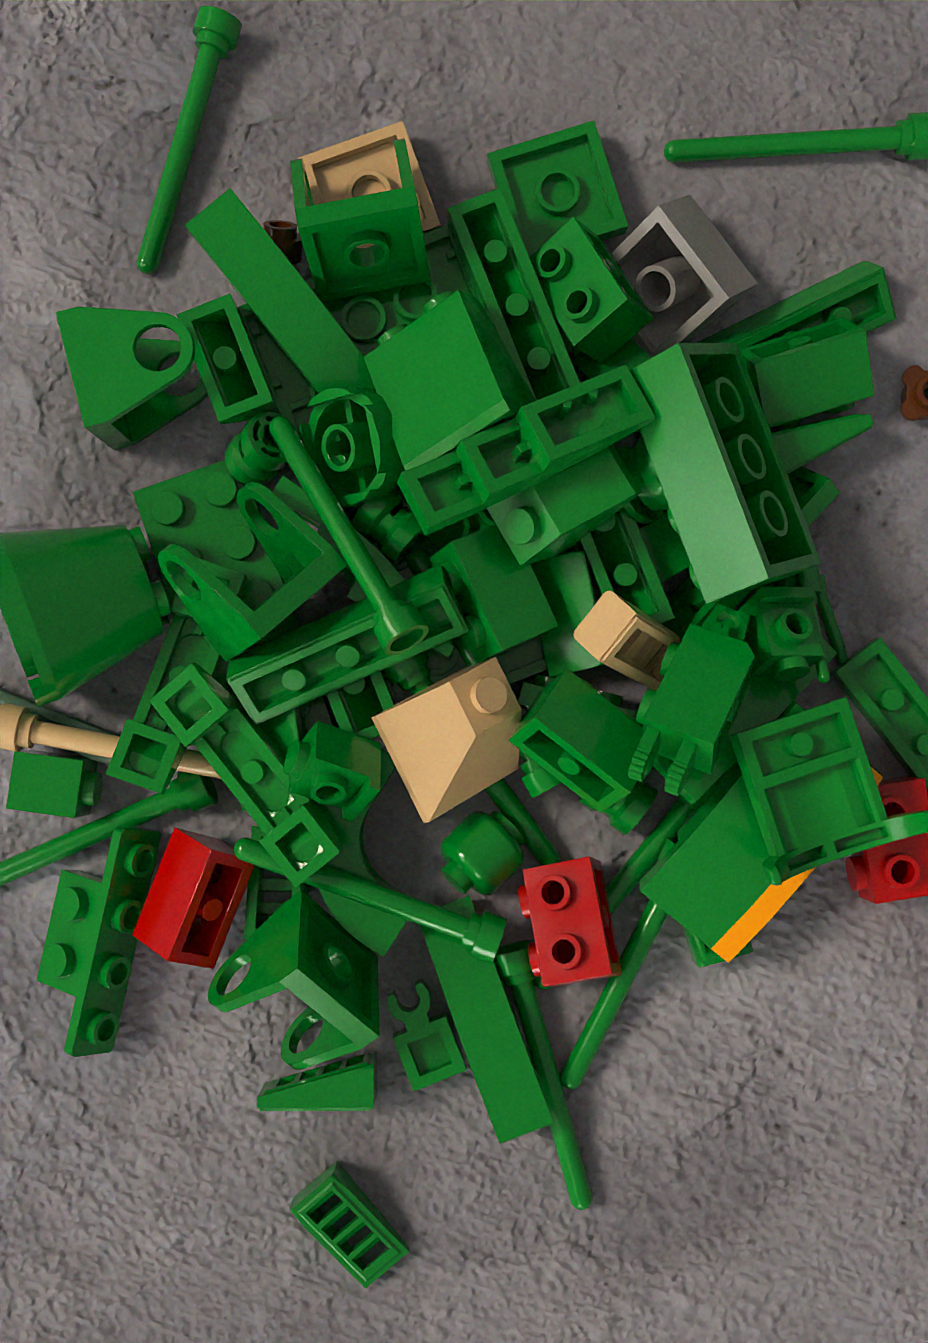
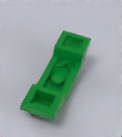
(147, 746)
(252, 769)

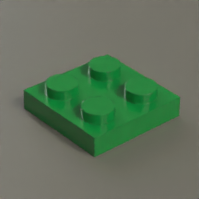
(558, 180)

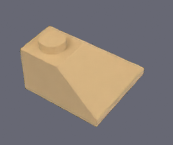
(453, 737)

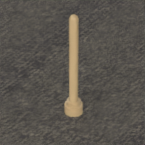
(24, 729)

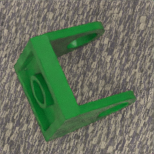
(337, 227)
(120, 373)
(297, 553)
(322, 966)

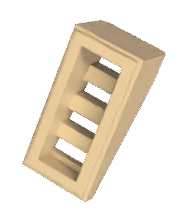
(625, 639)

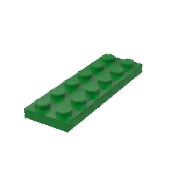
(205, 519)

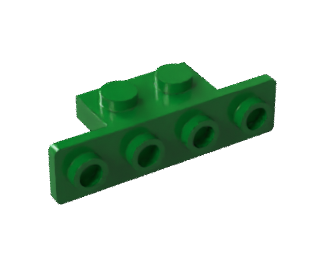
(92, 940)

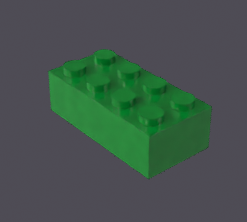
(721, 471)

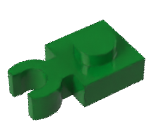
(426, 1044)

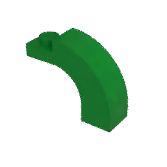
(366, 924)

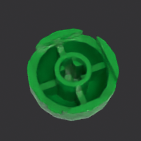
(353, 444)

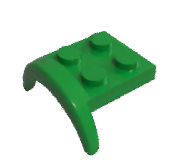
(815, 790)

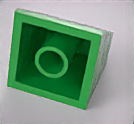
(445, 378)

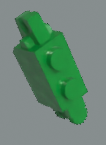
(696, 699)

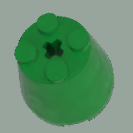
(77, 602)

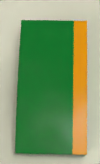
(716, 872)

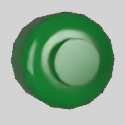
(482, 852)

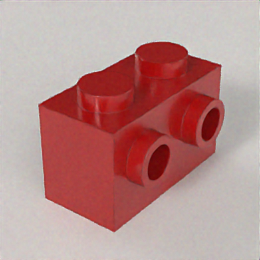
(898, 867)
(193, 899)
(569, 922)

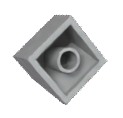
(681, 273)

